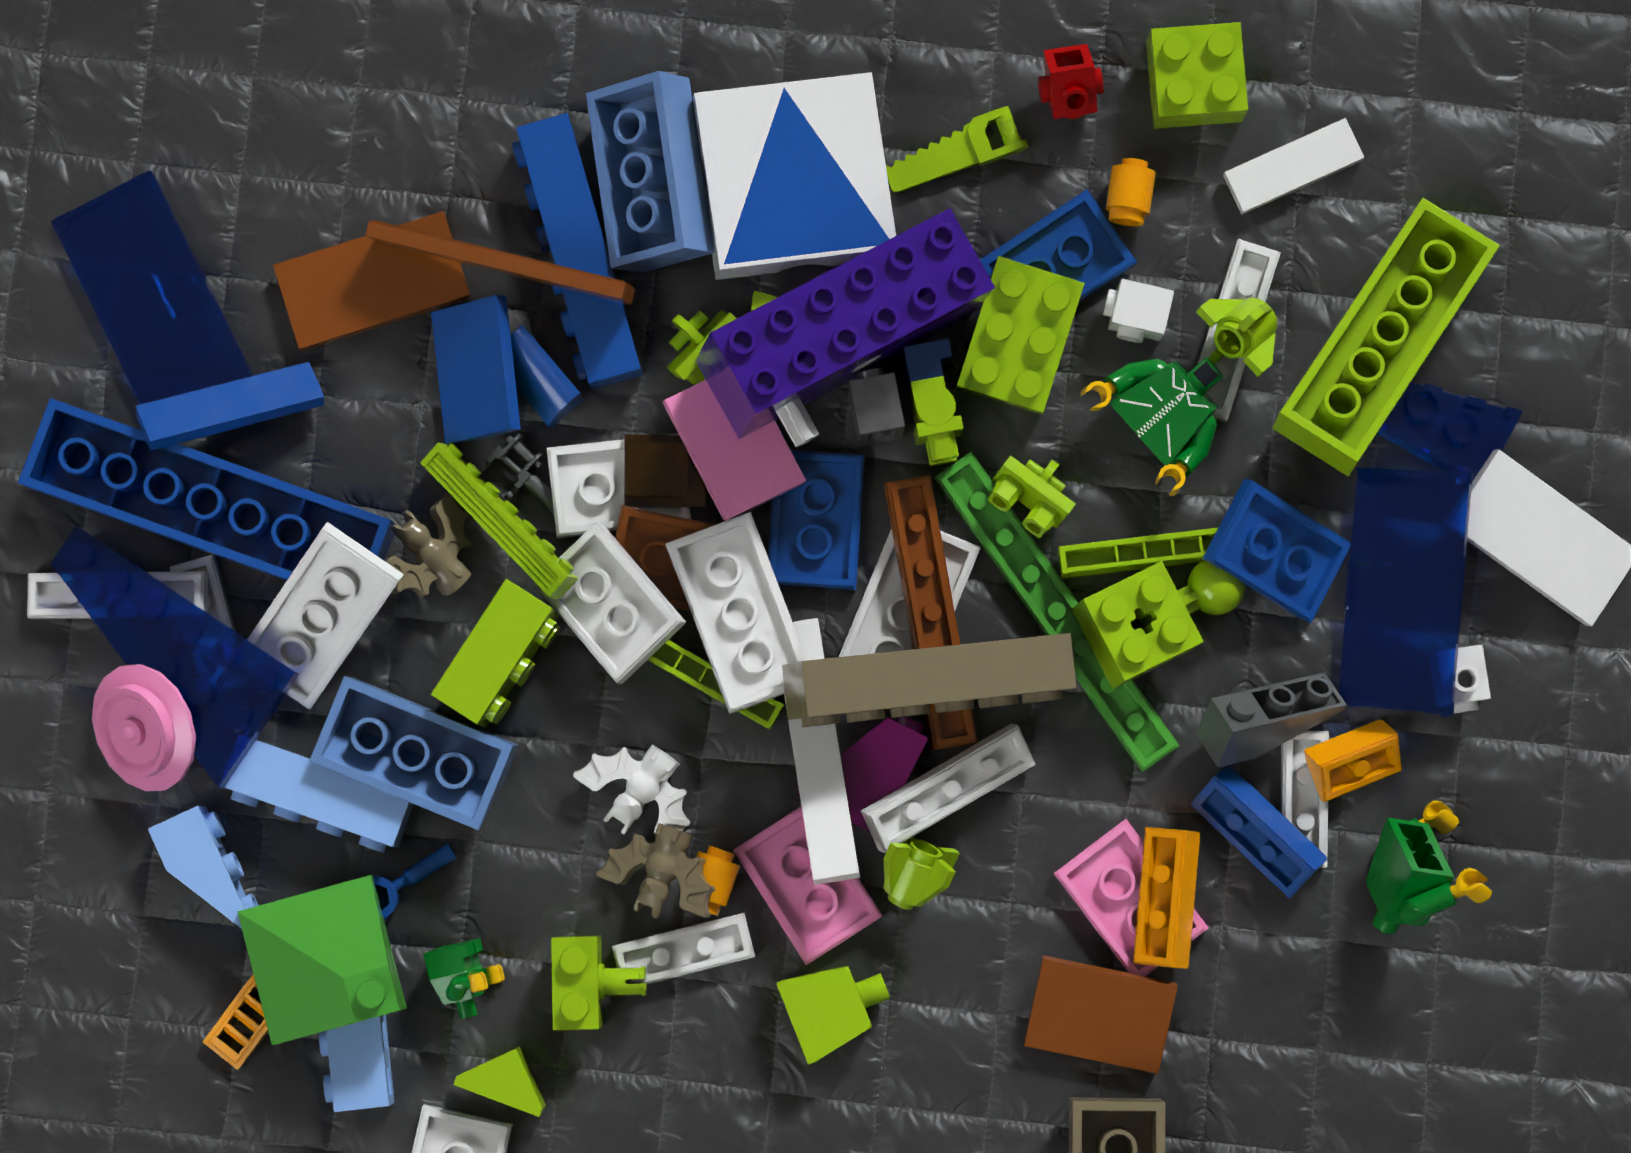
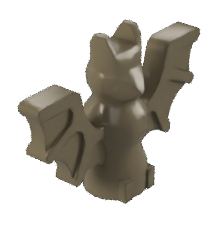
(434, 557)
(663, 863)

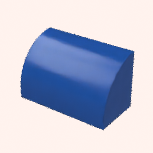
(541, 380)

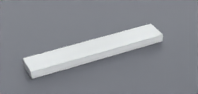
(822, 785)

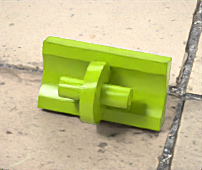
(684, 364)
(1034, 489)

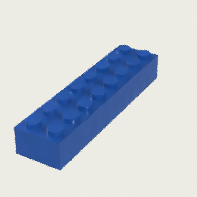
(187, 493)

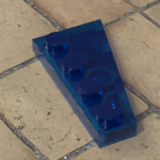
(1448, 428)

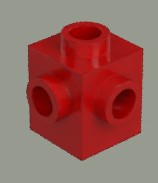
(1070, 82)

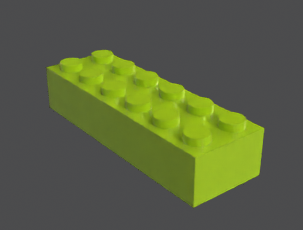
(1385, 337)

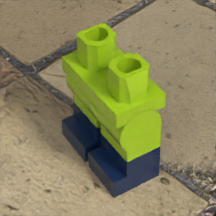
(931, 401)

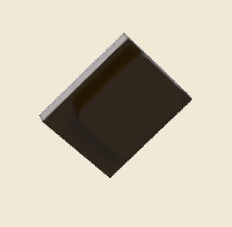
(660, 473)

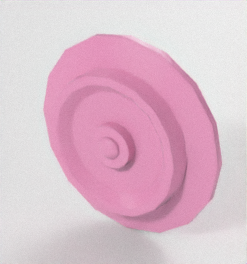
(143, 727)

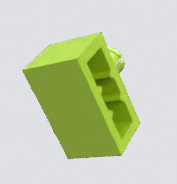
(583, 982)

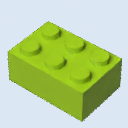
(1020, 335)
(497, 655)

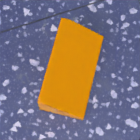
(1354, 759)

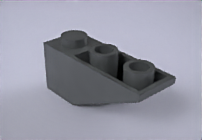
(1262, 718)

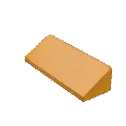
(1166, 897)

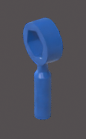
(413, 875)

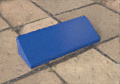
(1258, 831)

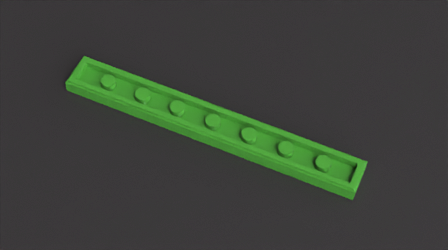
(1050, 606)

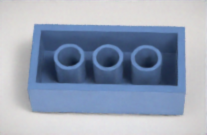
(650, 172)

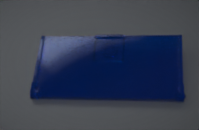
(150, 292)
(1405, 589)

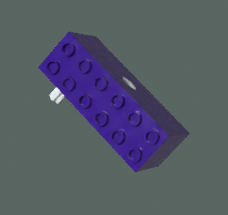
(842, 325)

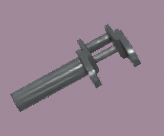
(530, 483)

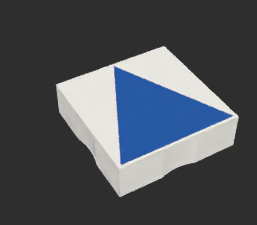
(793, 174)

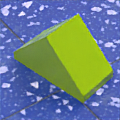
(505, 1081)

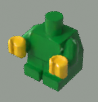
(459, 975)

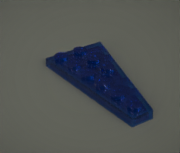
(220, 673)

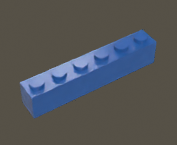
(576, 242)

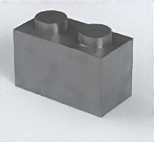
(876, 407)

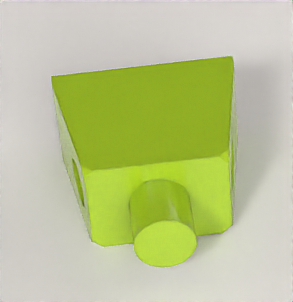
(829, 1008)

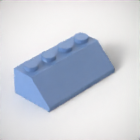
(413, 752)

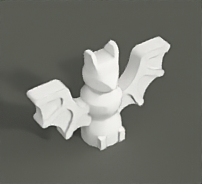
(645, 782)

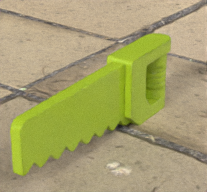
(958, 152)

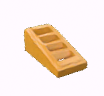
(223, 1024)

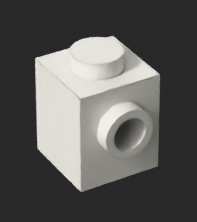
(1138, 310)
(1471, 679)

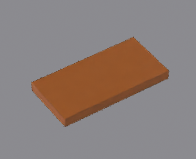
(366, 285)

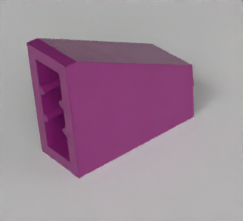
(880, 763)

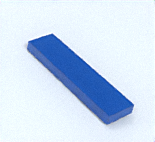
(229, 405)

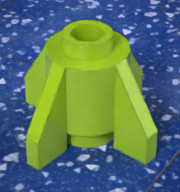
(1242, 330)
(917, 872)

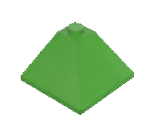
(322, 960)

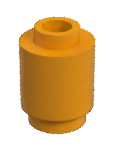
(1130, 192)
(721, 874)

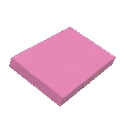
(734, 470)
(1107, 889)
(810, 914)

